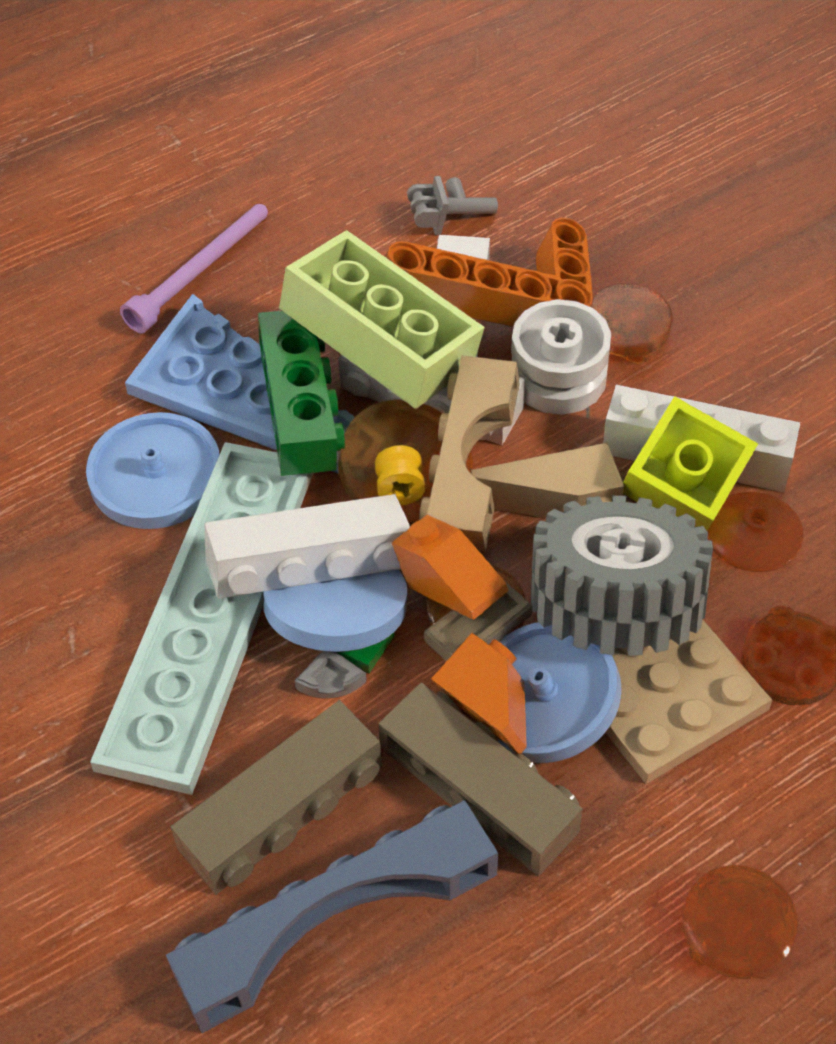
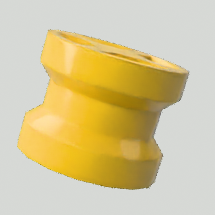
(400, 473)

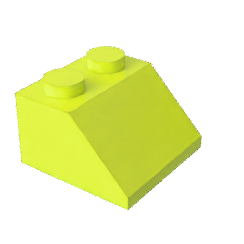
(689, 463)

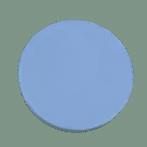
(151, 469)
(339, 612)
(567, 692)

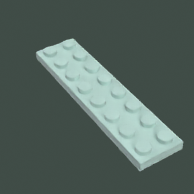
(193, 638)

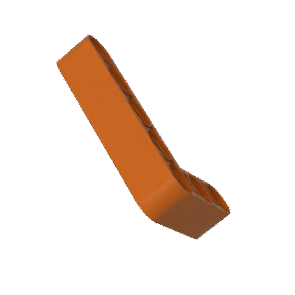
(500, 290)

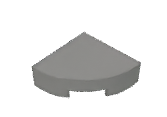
(330, 677)

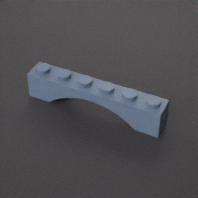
(229, 965)

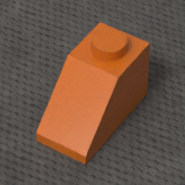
(447, 567)
(487, 688)

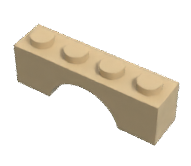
(481, 402)

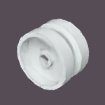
(561, 355)

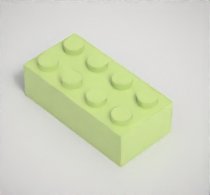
(379, 317)

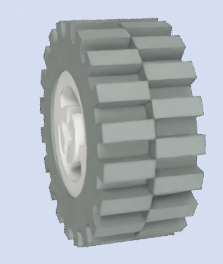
(620, 574)

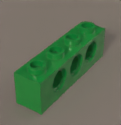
(299, 396)

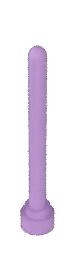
(142, 310)

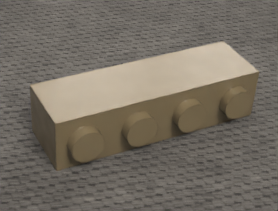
(468, 764)
(278, 797)

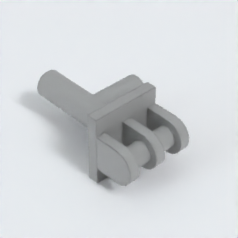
(431, 203)

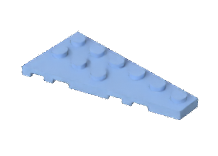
(209, 376)

